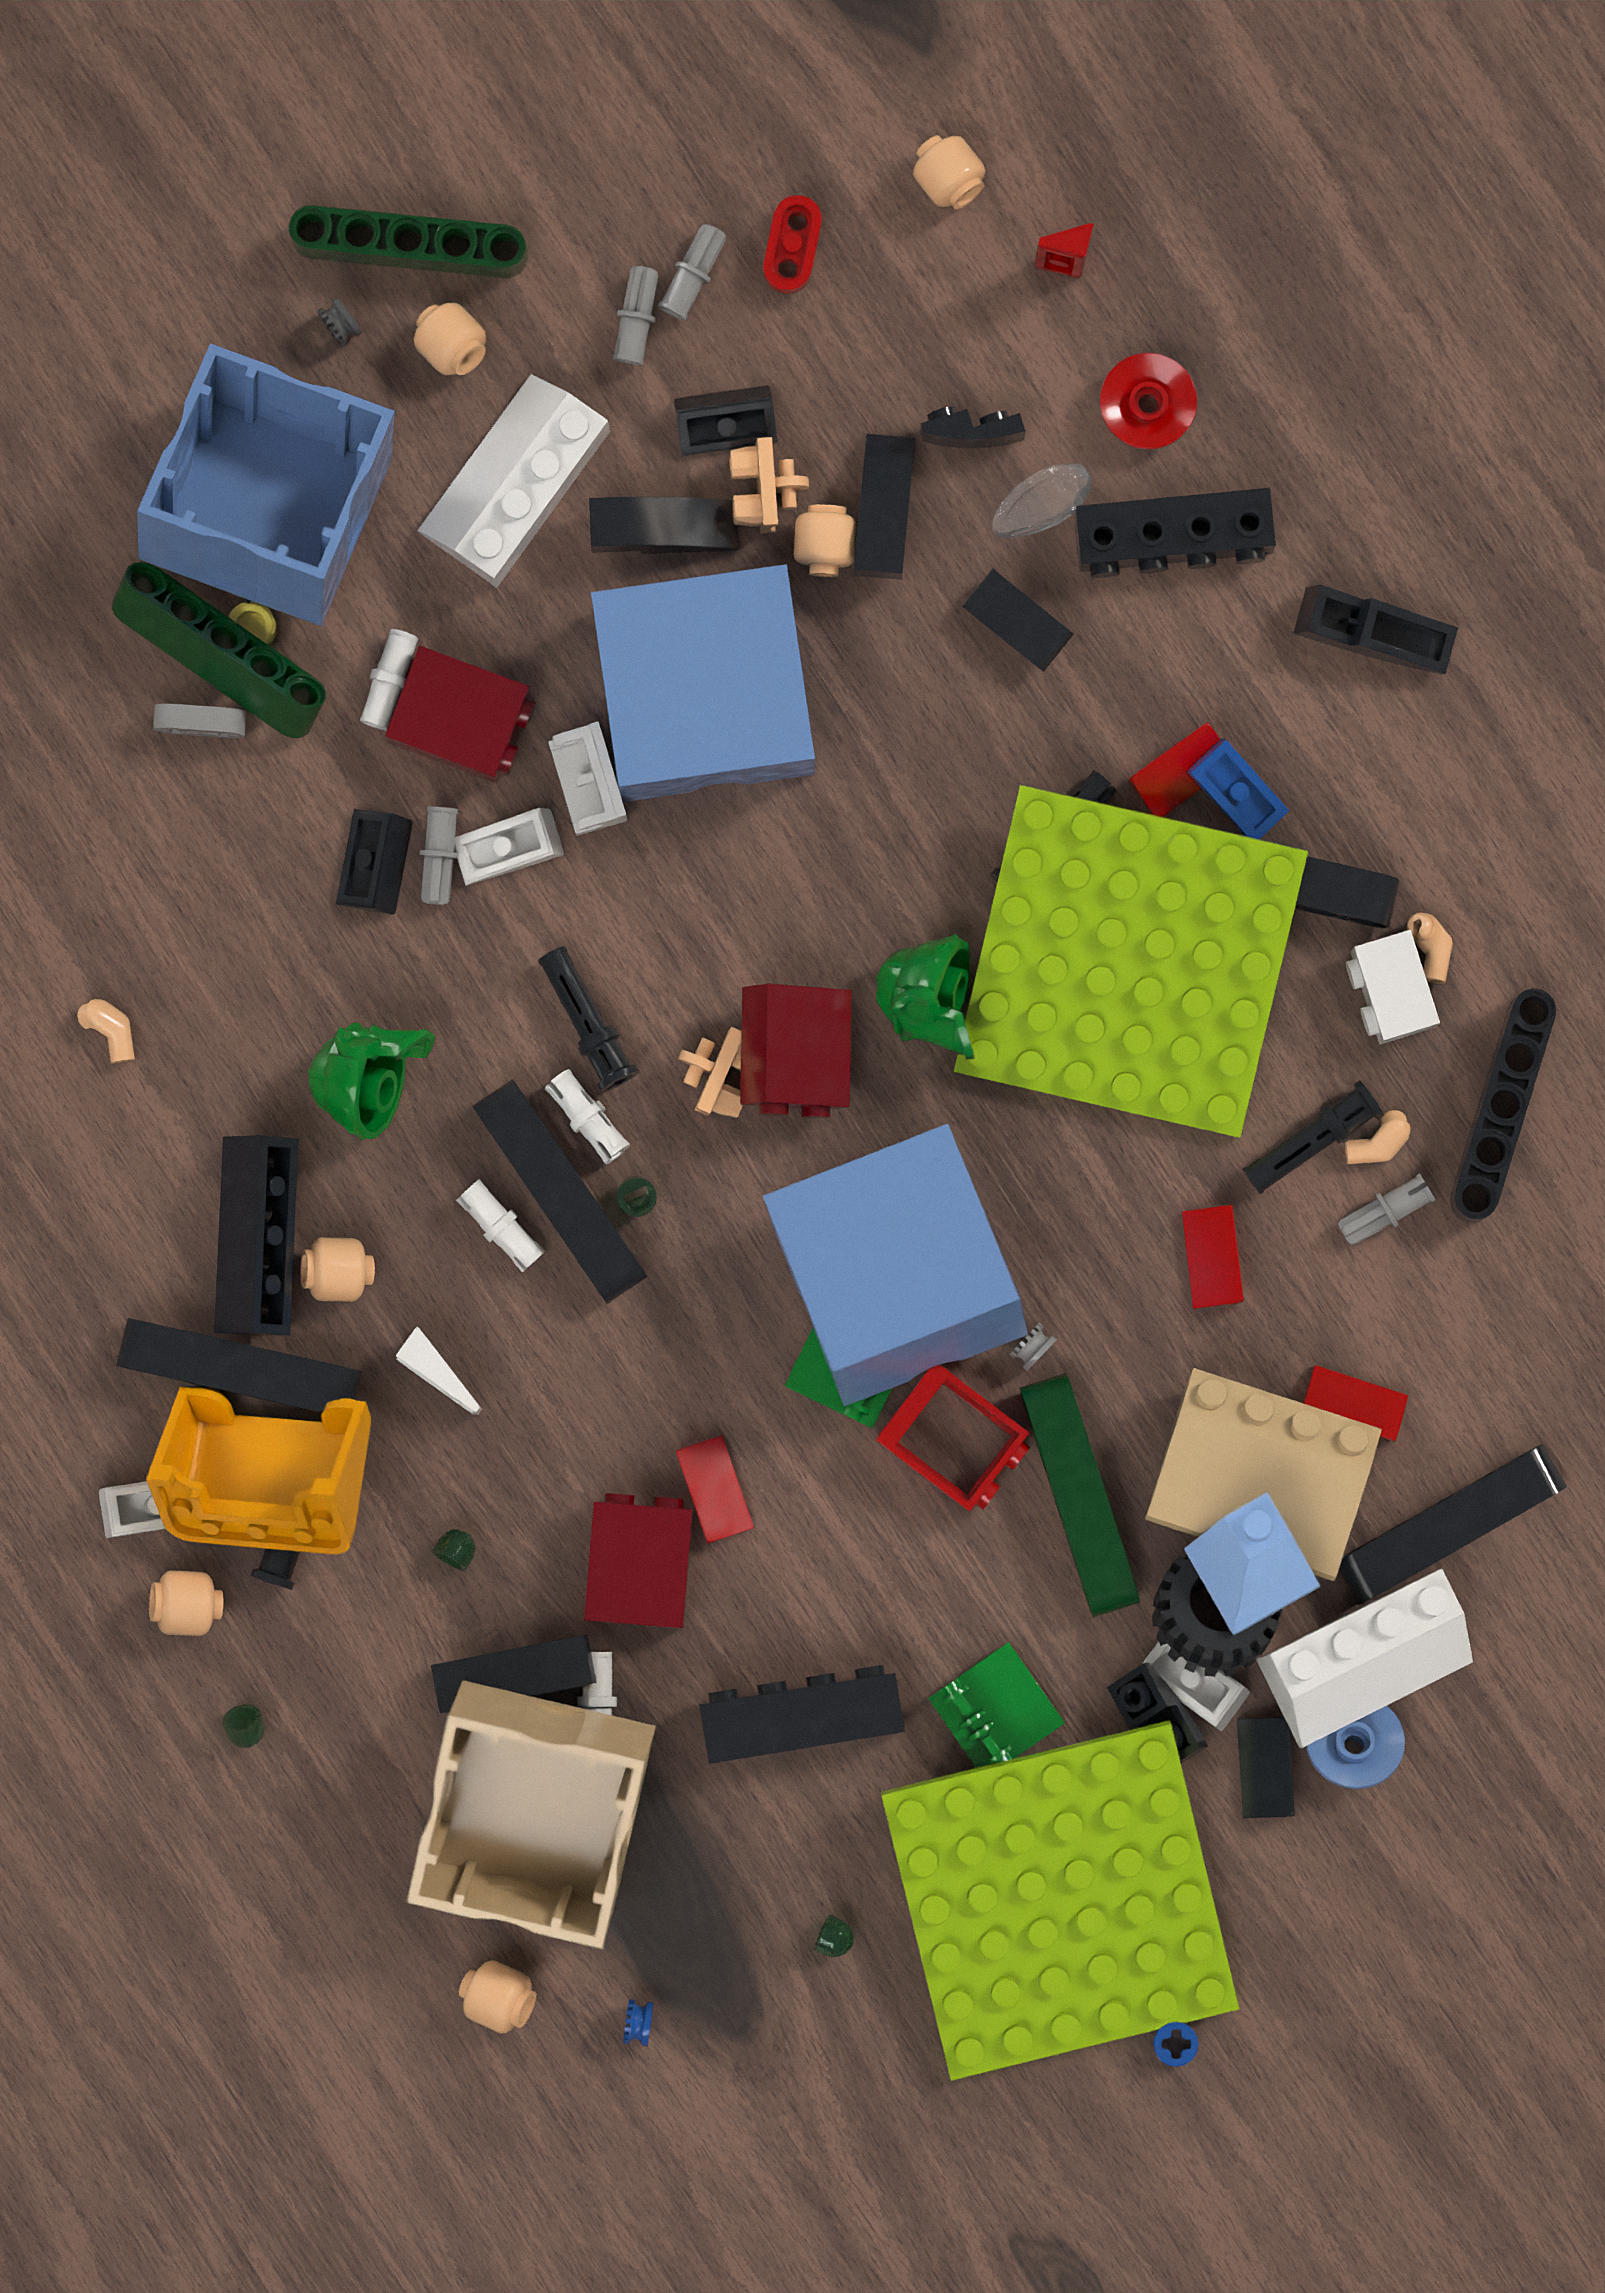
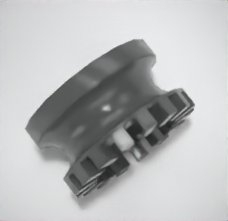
(339, 322)

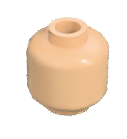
(949, 171)
(450, 339)
(825, 539)
(336, 1269)
(185, 1603)
(497, 1996)

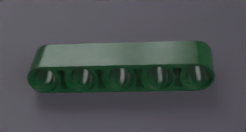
(389, 227)
(218, 650)
(1079, 1495)

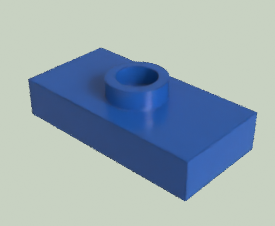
(1237, 790)

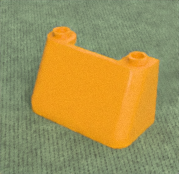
(260, 1476)

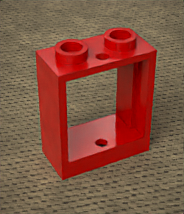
(1009, 1455)

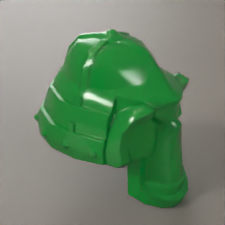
(925, 991)
(363, 1075)

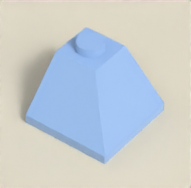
(1251, 1564)

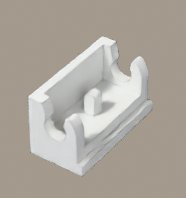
(587, 779)

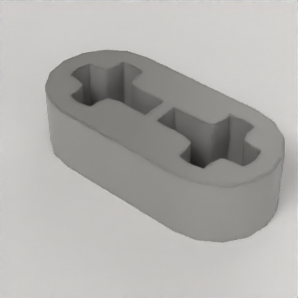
(199, 720)

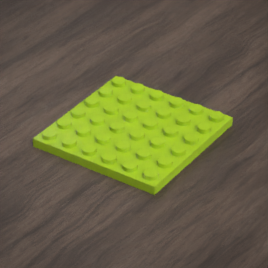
(1131, 960)
(1060, 1900)

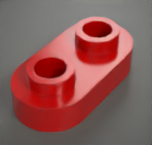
(792, 246)

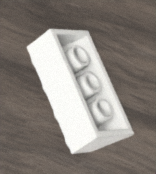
(515, 479)
(1368, 1658)

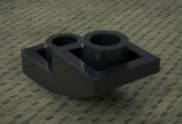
(956, 430)
(1018, 620)
(1149, 1700)

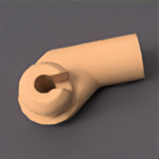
(1434, 943)

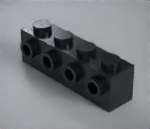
(1174, 531)
(256, 1235)
(802, 1716)

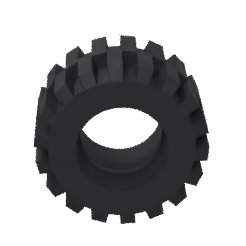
(1195, 1641)

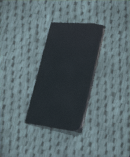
(725, 420)
(374, 861)
(1265, 1767)

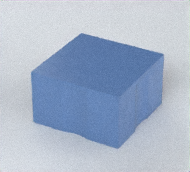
(265, 485)
(703, 682)
(896, 1264)

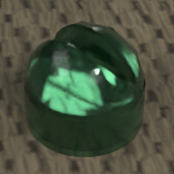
(640, 1205)
(455, 1549)
(244, 1726)
(834, 1937)

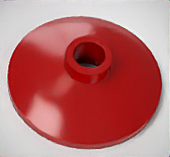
(1152, 377)

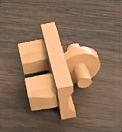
(762, 507)
(715, 1095)

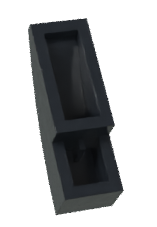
(884, 506)
(662, 525)
(1375, 629)
(519, 1670)

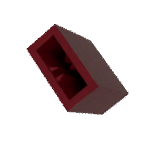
(460, 715)
(795, 1049)
(638, 1561)

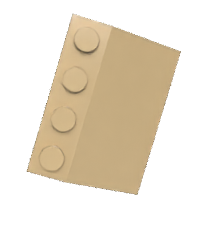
(1247, 1442)

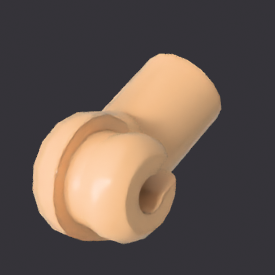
(113, 1024)
(1384, 1144)

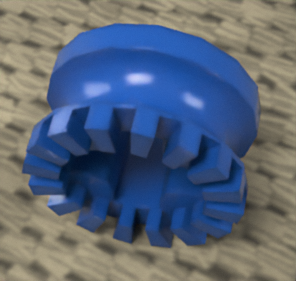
(639, 2023)
(1186, 2055)

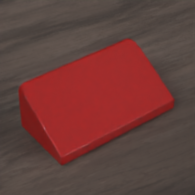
(1064, 251)
(1164, 781)
(1212, 1257)
(1357, 1400)
(714, 1489)

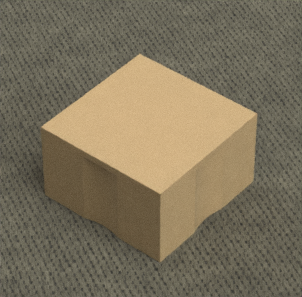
(531, 1813)

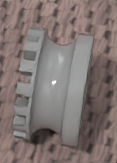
(1034, 1348)

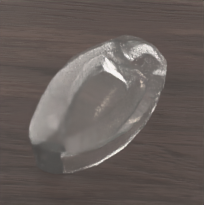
(1042, 500)

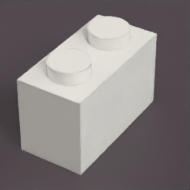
(1392, 987)

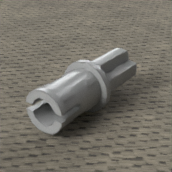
(693, 272)
(636, 316)
(438, 855)
(1386, 1210)

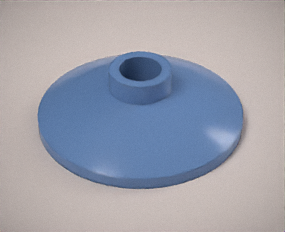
(1381, 1752)

